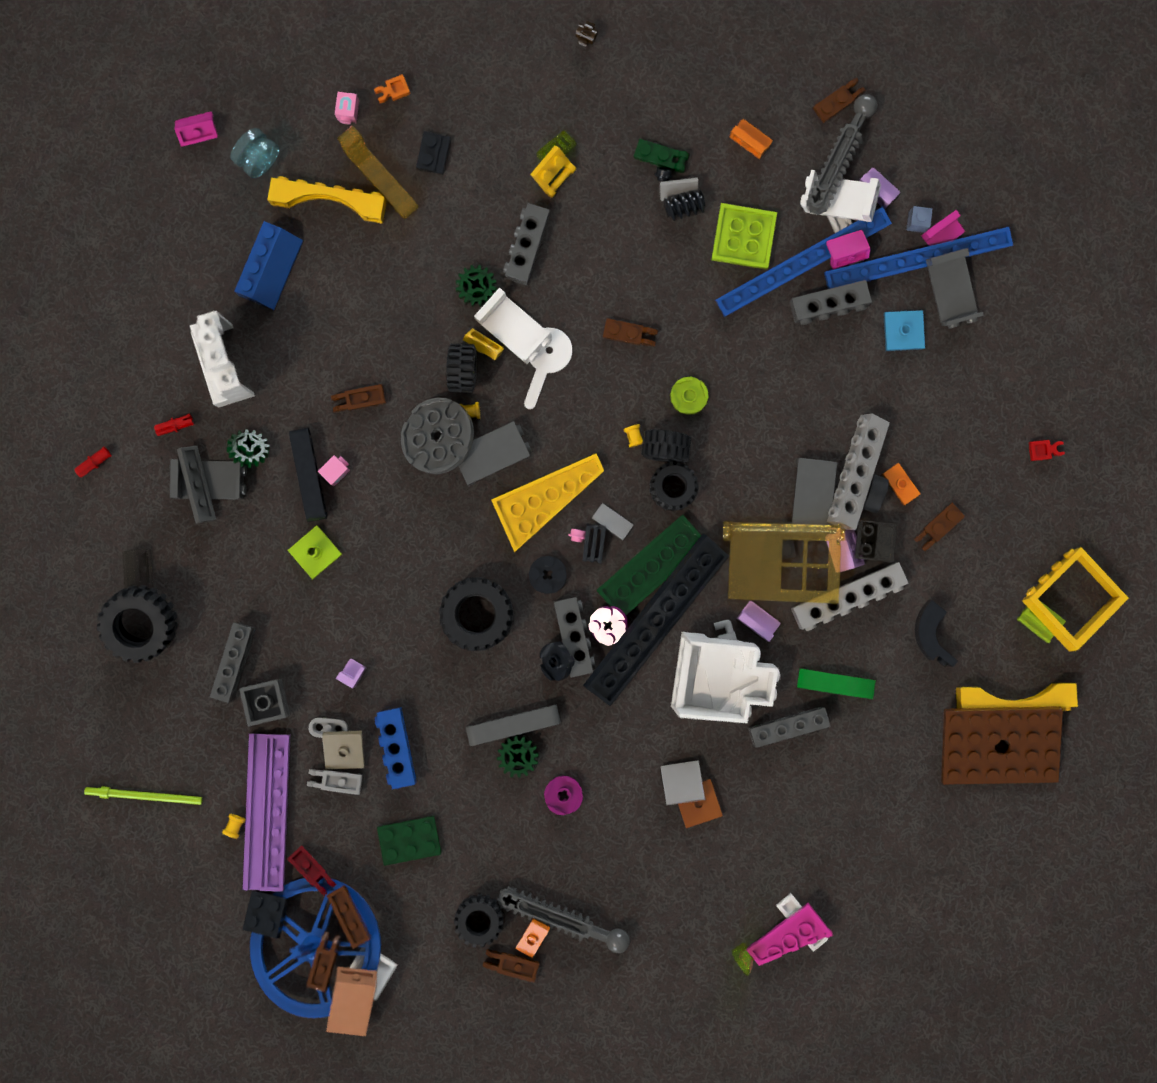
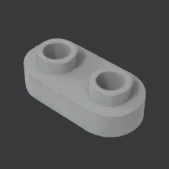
(328, 726)

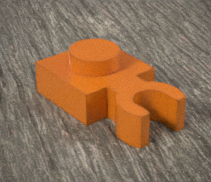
(395, 88)

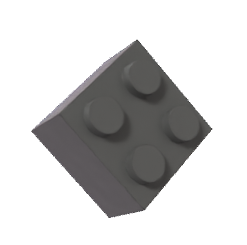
(264, 702)

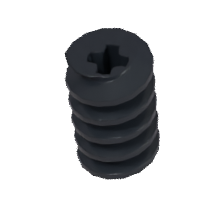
(681, 205)

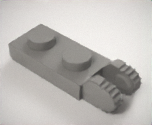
(337, 781)

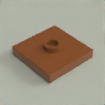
(703, 810)

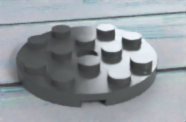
(450, 448)

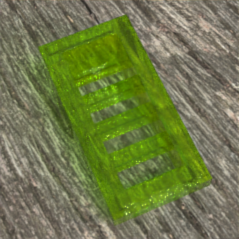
(547, 148)
(743, 958)

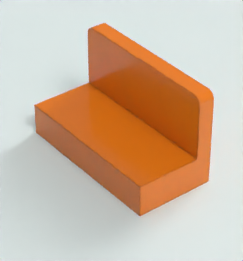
(750, 138)

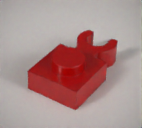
(1042, 450)

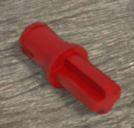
(173, 425)
(92, 462)

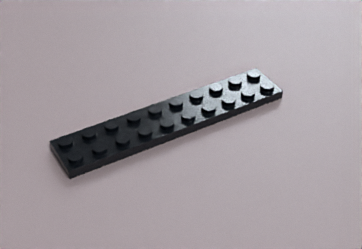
(656, 620)

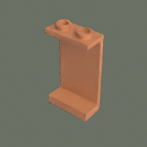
(352, 1001)

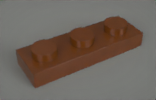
(349, 917)

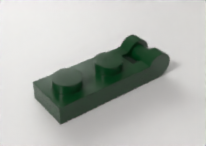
(661, 155)

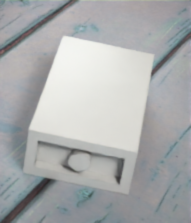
(852, 201)
(513, 327)

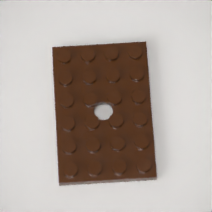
(971, 741)

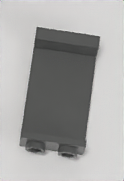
(953, 288)
(494, 452)
(223, 479)
(813, 491)

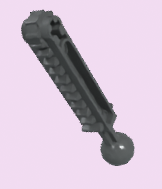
(864, 107)
(616, 939)

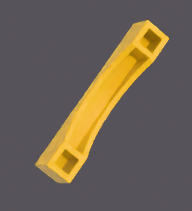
(290, 193)
(1055, 695)

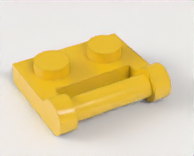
(549, 168)

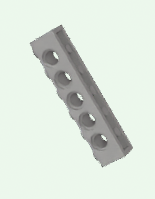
(858, 471)
(896, 583)

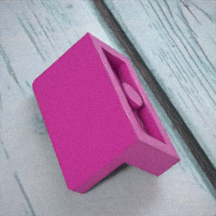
(195, 129)
(944, 231)
(848, 249)

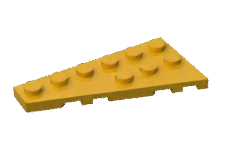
(536, 503)

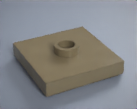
(343, 750)

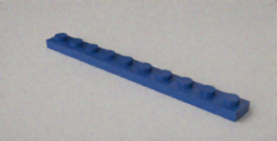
(917, 258)
(795, 266)

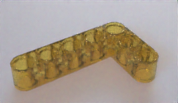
(376, 173)

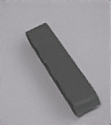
(513, 725)

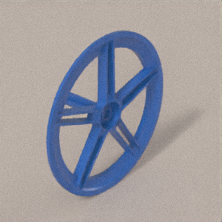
(307, 949)

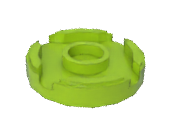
(683, 395)

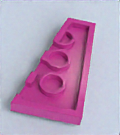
(794, 932)

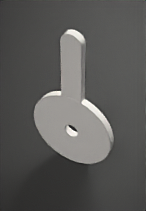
(548, 363)

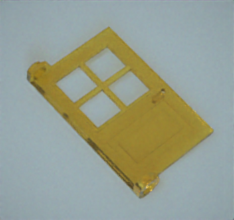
(758, 560)

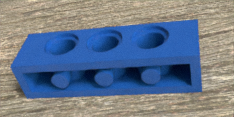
(395, 778)

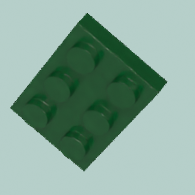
(409, 840)

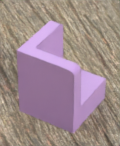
(351, 673)

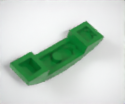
(836, 683)

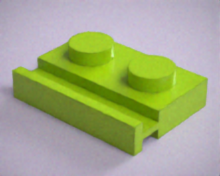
(1035, 625)

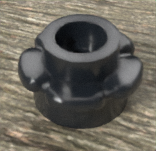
(663, 174)

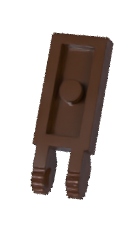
(837, 101)
(628, 332)
(360, 398)
(940, 525)
(323, 963)
(513, 965)

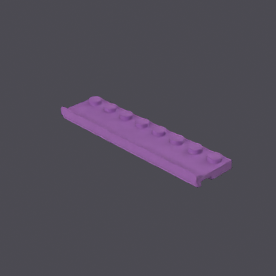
(266, 812)

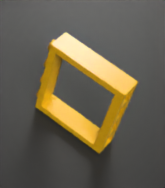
(1074, 642)

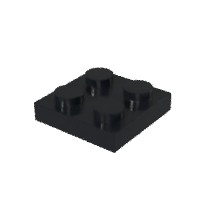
(265, 914)

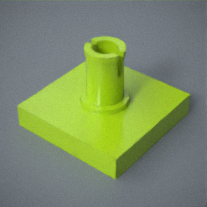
(314, 552)

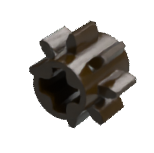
(586, 33)

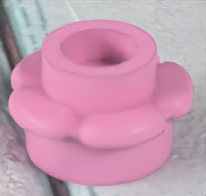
(577, 535)

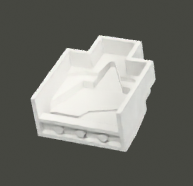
(217, 369)
(721, 679)

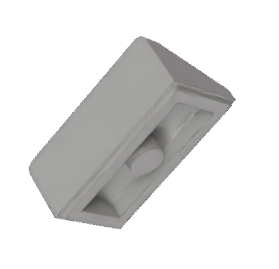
(677, 187)
(614, 522)

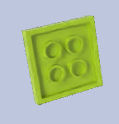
(744, 236)

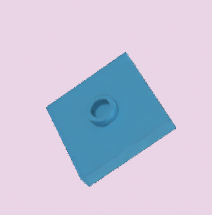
(904, 330)

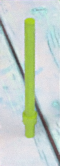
(106, 792)

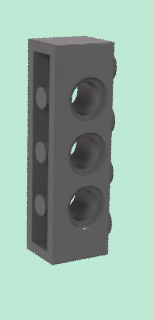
(540, 217)
(858, 291)
(562, 609)
(232, 662)
(789, 727)

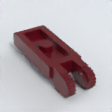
(310, 869)

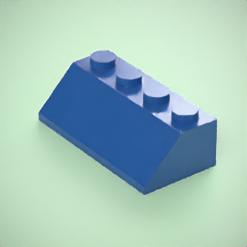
(268, 265)

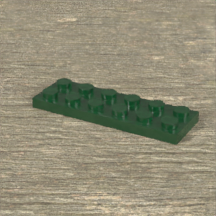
(649, 566)

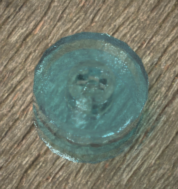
(254, 153)

